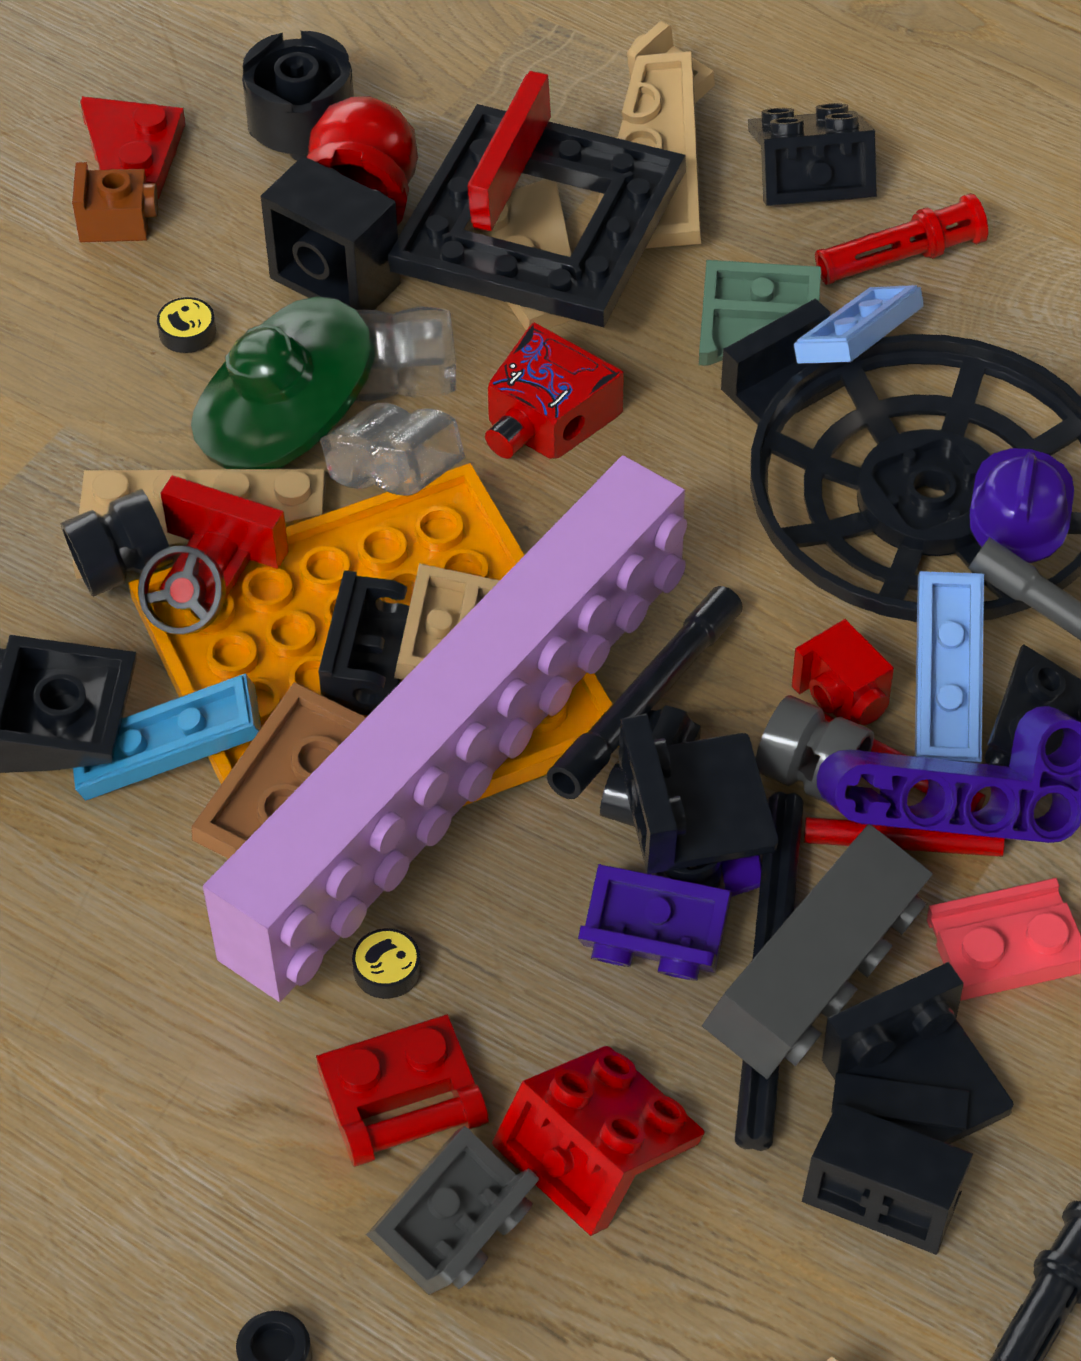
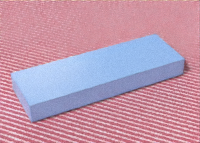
(859, 324)
(949, 666)

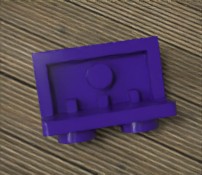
(656, 921)

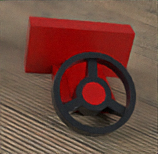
(222, 540)

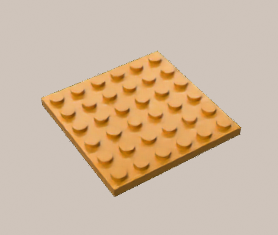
(281, 617)

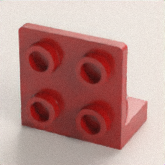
(591, 1132)

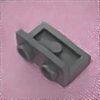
(452, 1212)

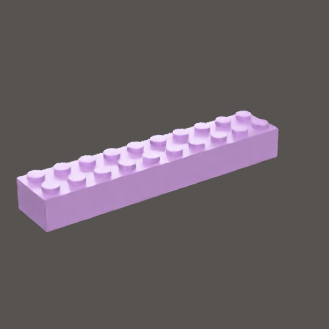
(445, 731)

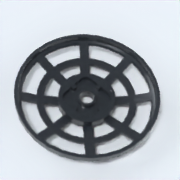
(904, 463)

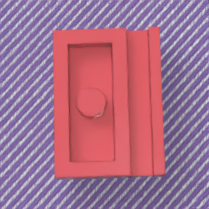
(1007, 938)

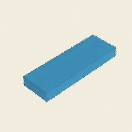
(176, 735)

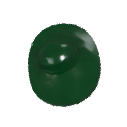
(284, 385)

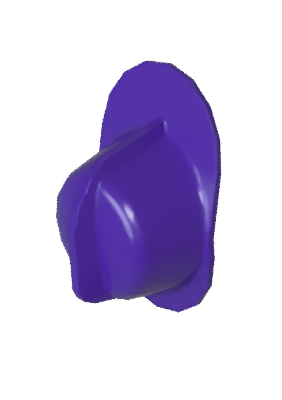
(1022, 503)

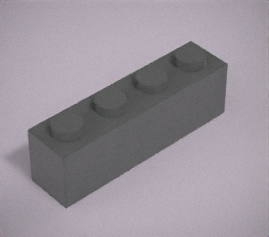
(816, 952)

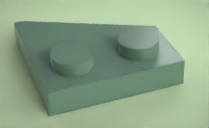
(748, 297)

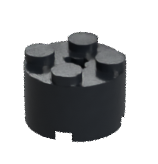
(292, 86)

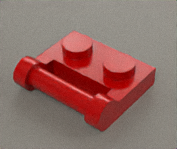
(395, 1073)

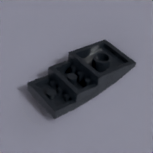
(60, 703)

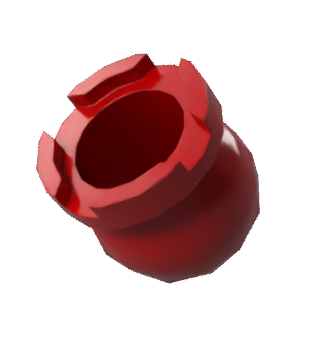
(369, 145)

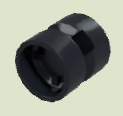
(115, 542)

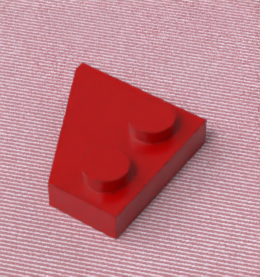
(134, 135)

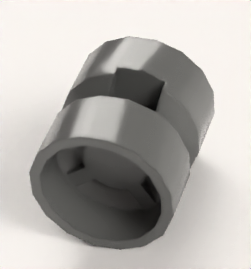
(798, 736)

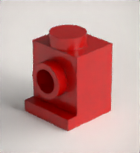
(844, 674)

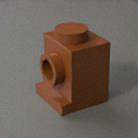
(112, 204)

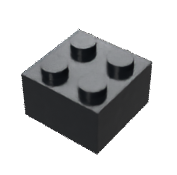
(330, 236)

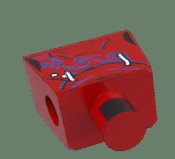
(550, 396)

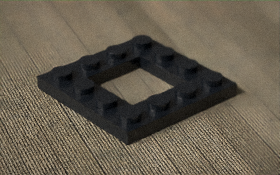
(636, 189)

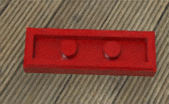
(509, 151)

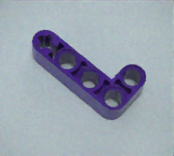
(954, 784)

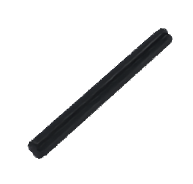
(775, 905)

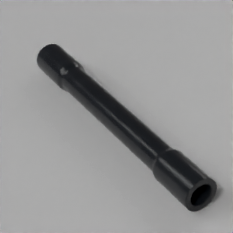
(593, 749)

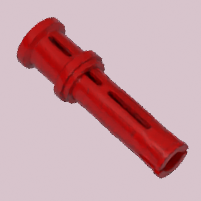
(929, 236)

